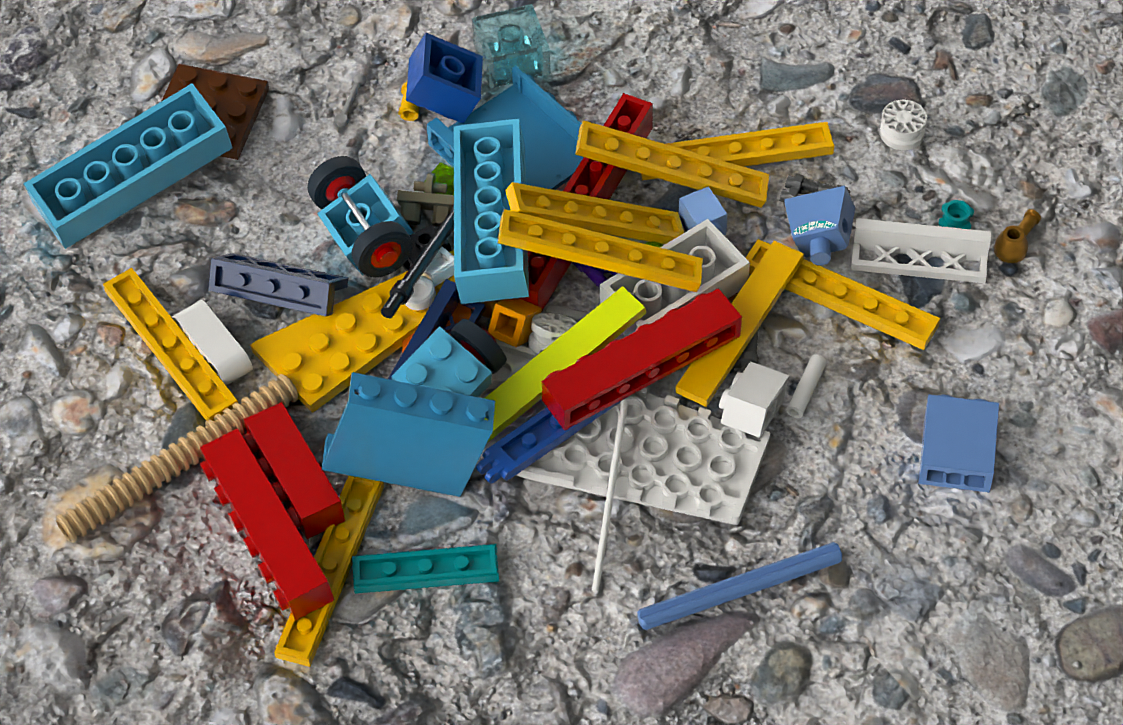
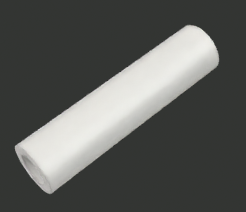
(806, 386)

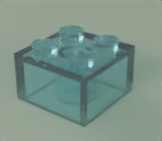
(511, 40)

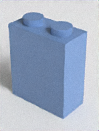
(959, 443)

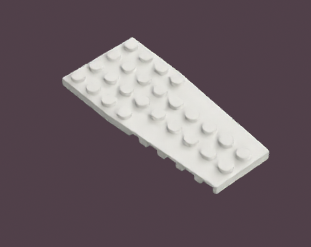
(666, 459)

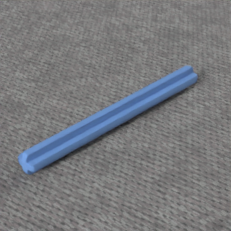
(739, 586)

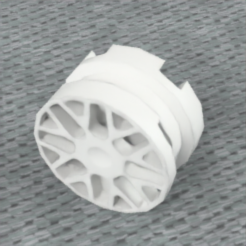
(903, 125)
(547, 330)

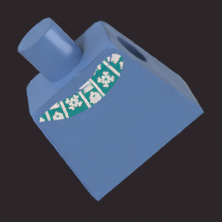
(821, 222)

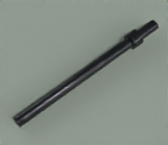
(403, 289)

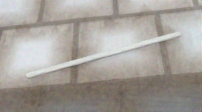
(610, 494)

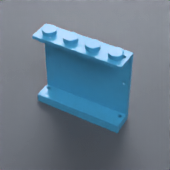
(546, 127)
(409, 435)

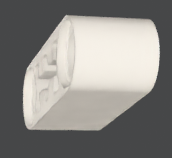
(214, 342)

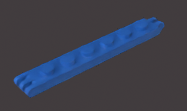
(527, 445)

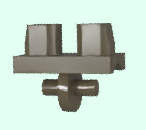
(414, 202)

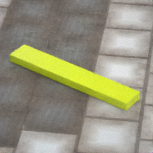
(584, 338)

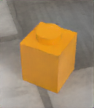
(512, 321)

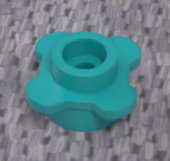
(957, 209)

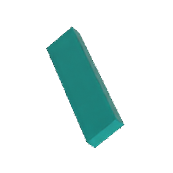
(425, 568)

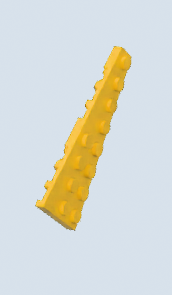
(325, 350)

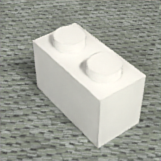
(753, 399)

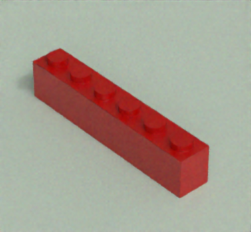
(641, 358)
(267, 525)

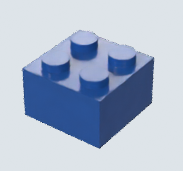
(444, 78)

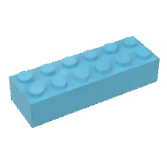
(485, 164)
(128, 165)

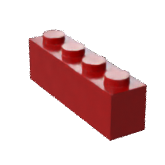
(294, 470)

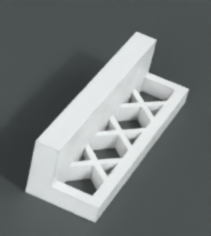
(921, 244)

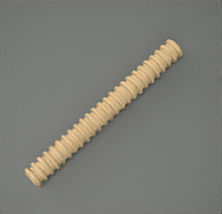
(170, 461)

